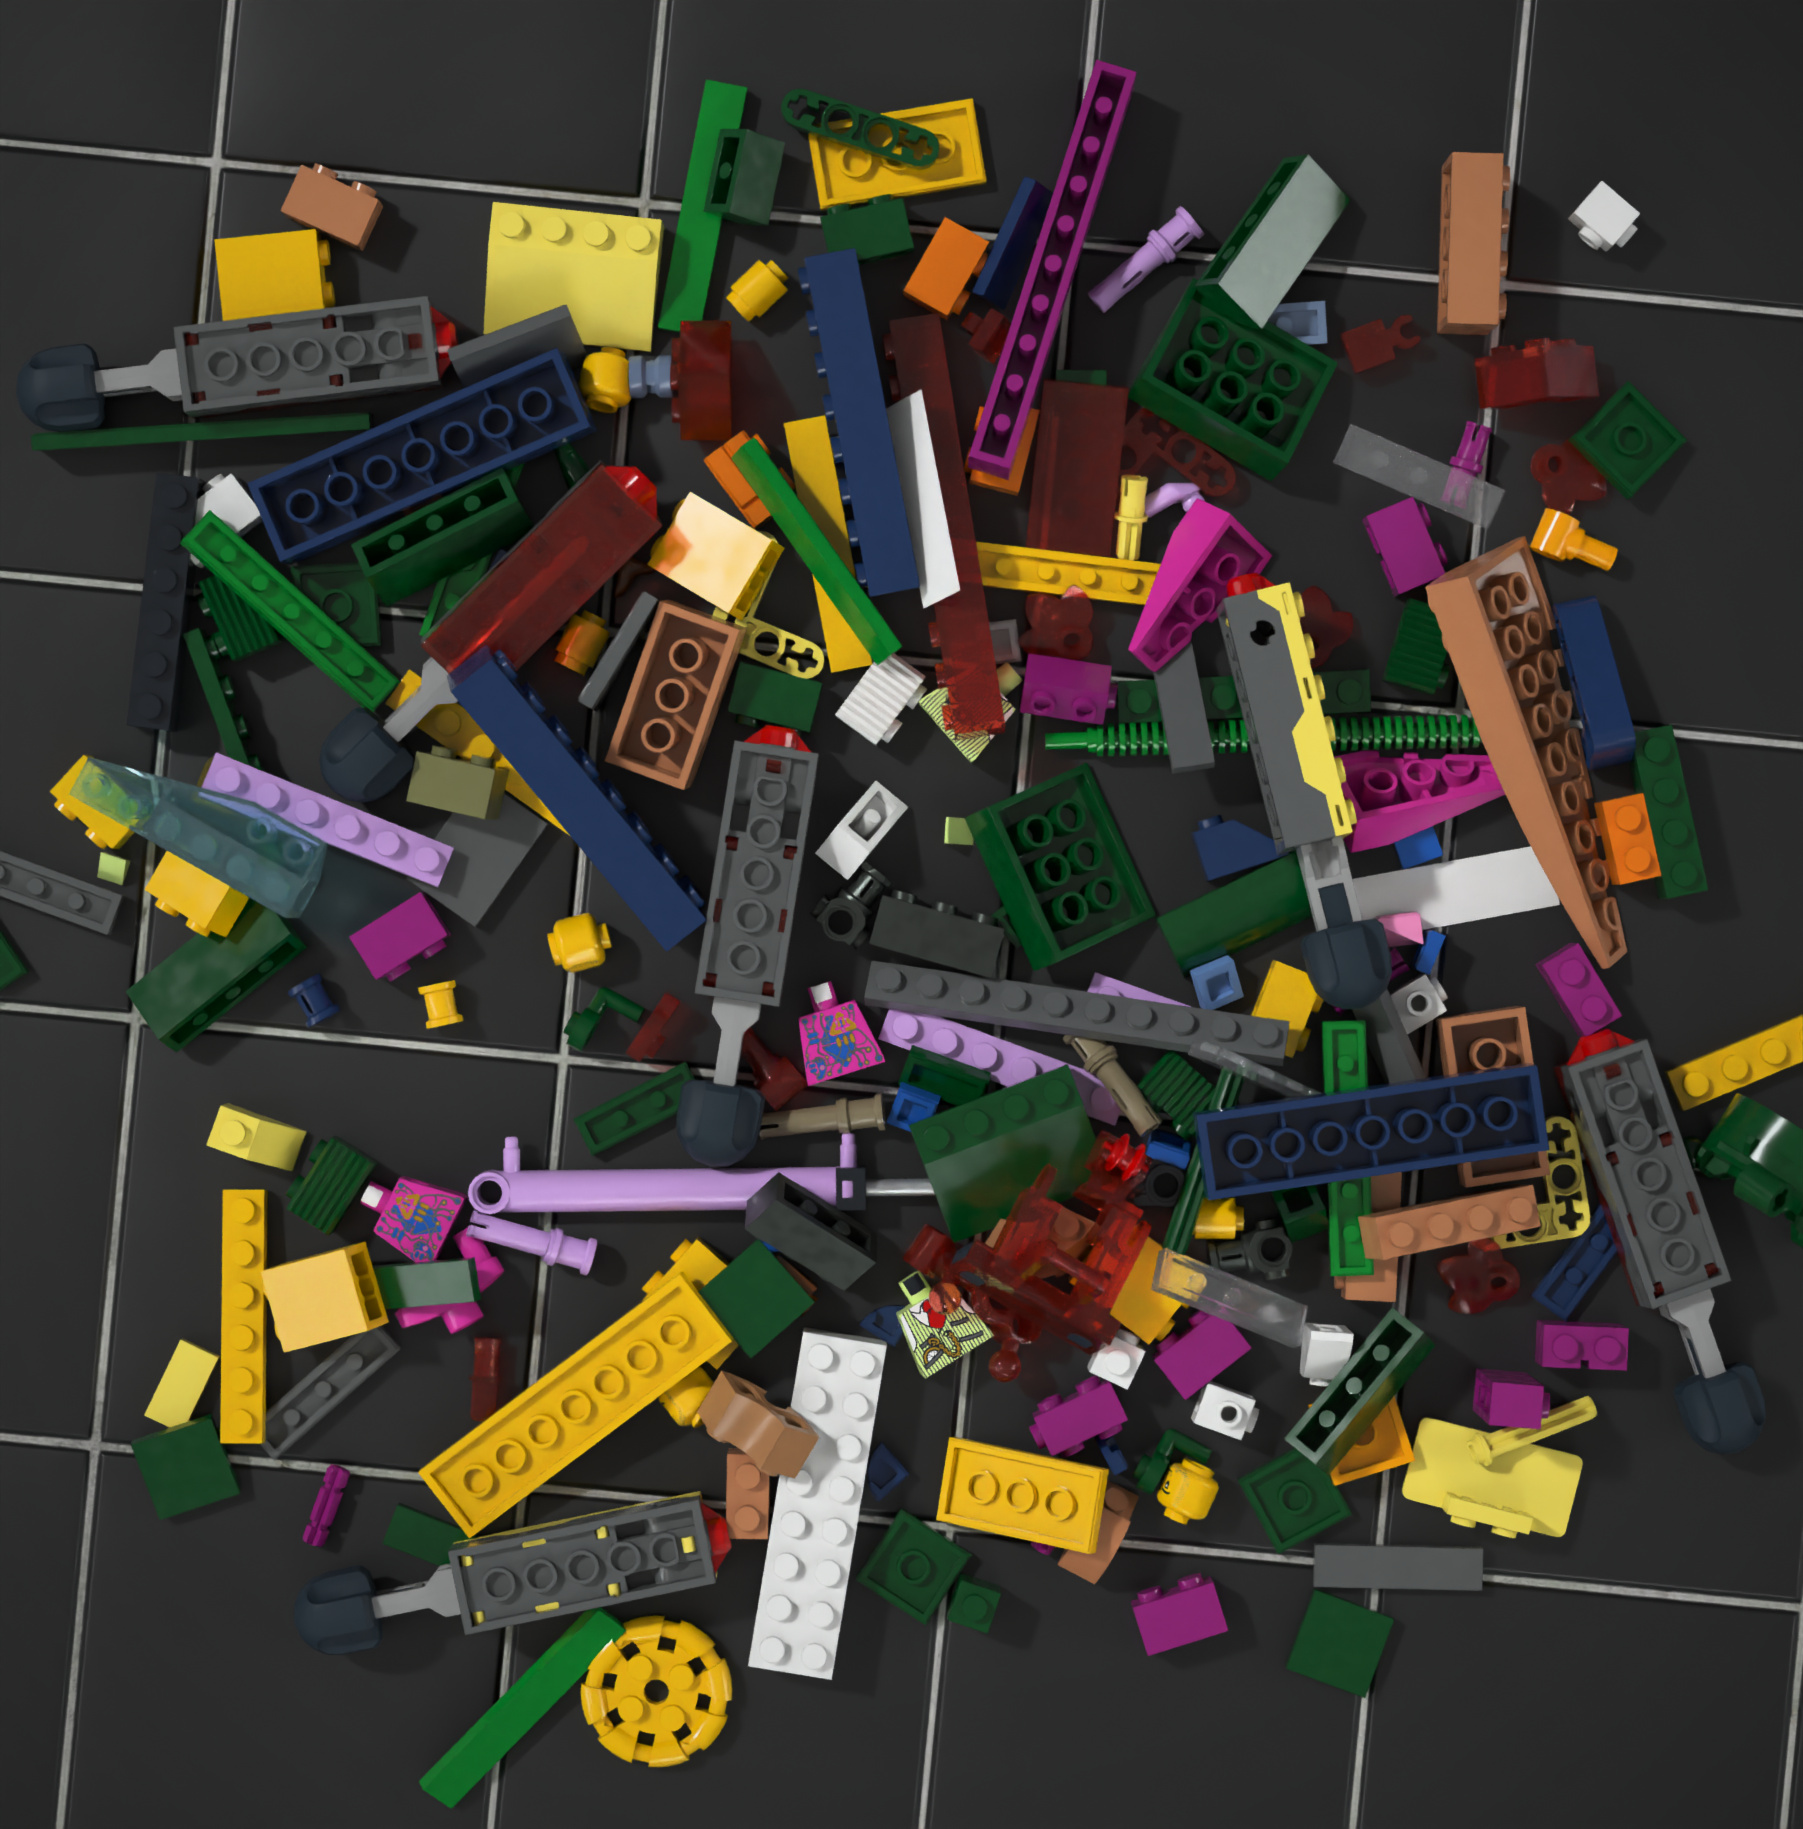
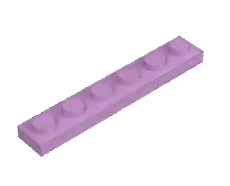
(333, 821)
(1001, 1058)

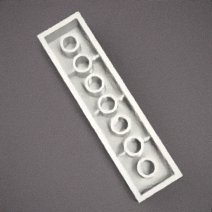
(820, 1507)

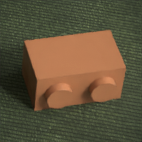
(332, 207)
(746, 1497)

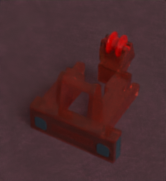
(1022, 1249)

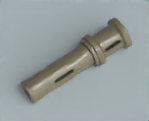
(1102, 1062)
(842, 1116)

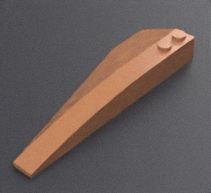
(1504, 657)

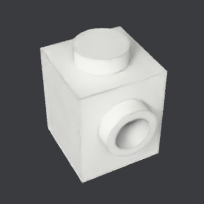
(1604, 218)
(1418, 1001)
(1119, 1360)
(1225, 1410)

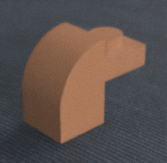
(1114, 1524)

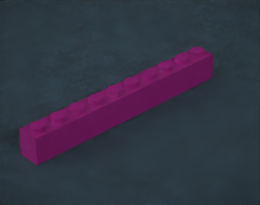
(1052, 270)

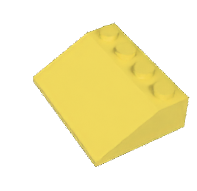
(589, 260)

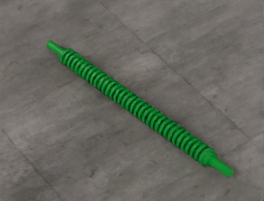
(1096, 740)

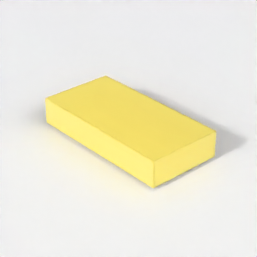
(182, 1384)

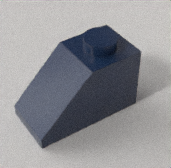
(1230, 847)

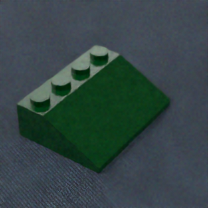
(1232, 383)
(1060, 867)
(999, 1144)

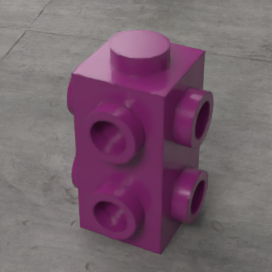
(1067, 689)
(1071, 1420)

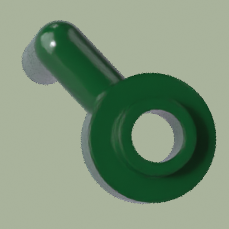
(583, 1026)
(1150, 1469)

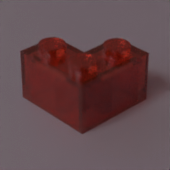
(1536, 374)
(703, 380)

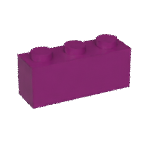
(1510, 1399)

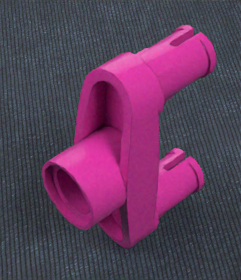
(458, 1315)

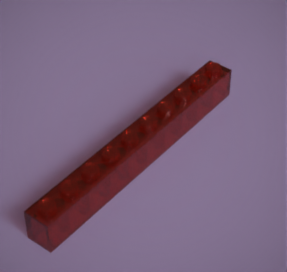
(961, 618)

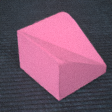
(1402, 928)

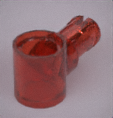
(774, 1075)
(932, 1253)

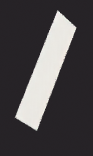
(923, 499)
(1459, 889)

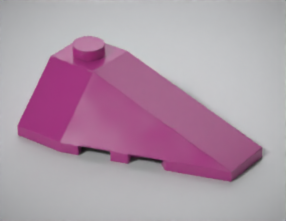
(1192, 581)
(1411, 793)

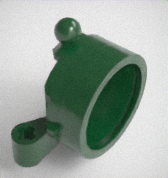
(1760, 1154)

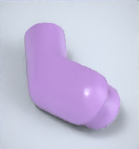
(1171, 494)

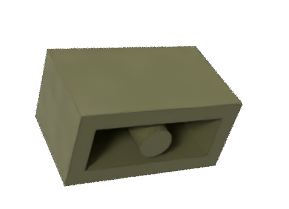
(458, 784)

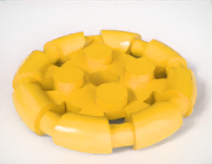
(664, 1716)

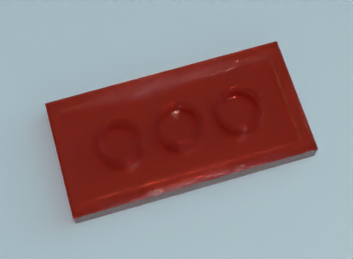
(1077, 467)

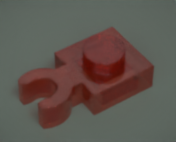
(1372, 344)
(649, 1038)

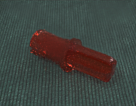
(485, 1378)

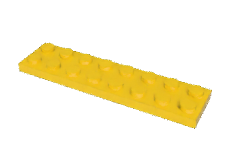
(576, 1404)

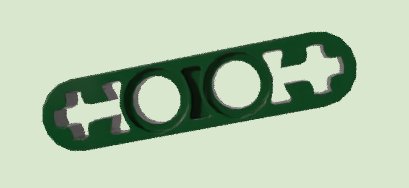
(857, 136)

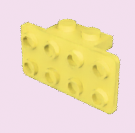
(1515, 1494)

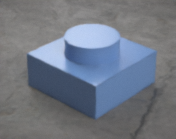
(1217, 983)

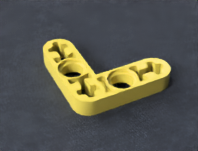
(756, 627)
(1550, 1211)

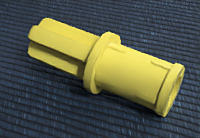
(1131, 516)

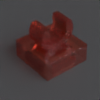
(987, 333)

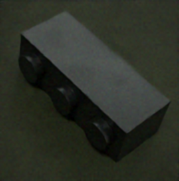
(937, 933)
(811, 1231)

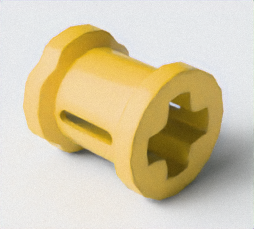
(440, 1004)

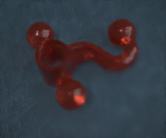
(1005, 1363)

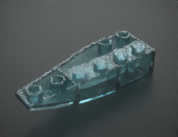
(212, 831)

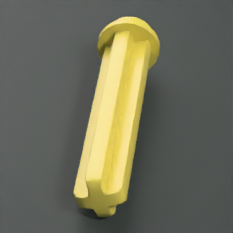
(1486, 1447)

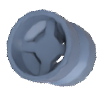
(650, 376)

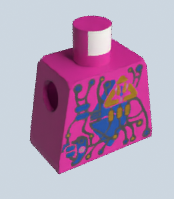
(835, 1037)
(415, 1216)

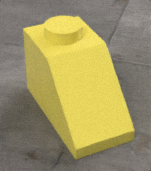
(256, 1137)

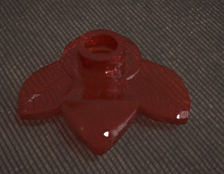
(1573, 479)
(1055, 619)
(1323, 626)
(1472, 1277)

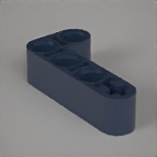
(1595, 682)

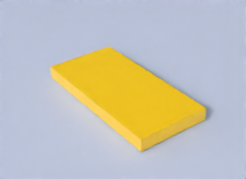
(855, 176)
(1022, 1495)

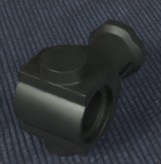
(856, 906)
(1250, 1251)

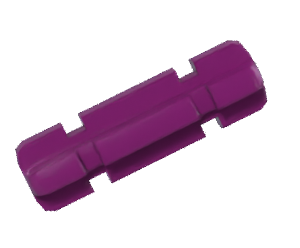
(326, 1505)

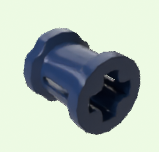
(314, 1000)

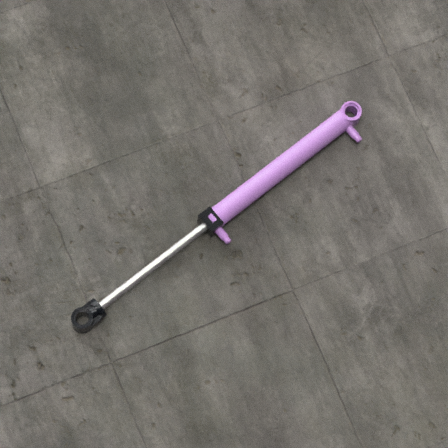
(713, 1188)

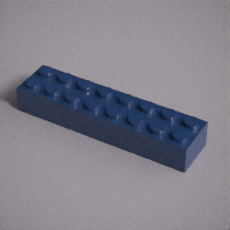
(861, 422)
(422, 456)
(576, 797)
(1371, 1131)

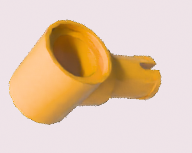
(1562, 538)

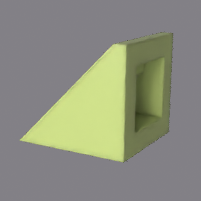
(957, 832)
(113, 868)

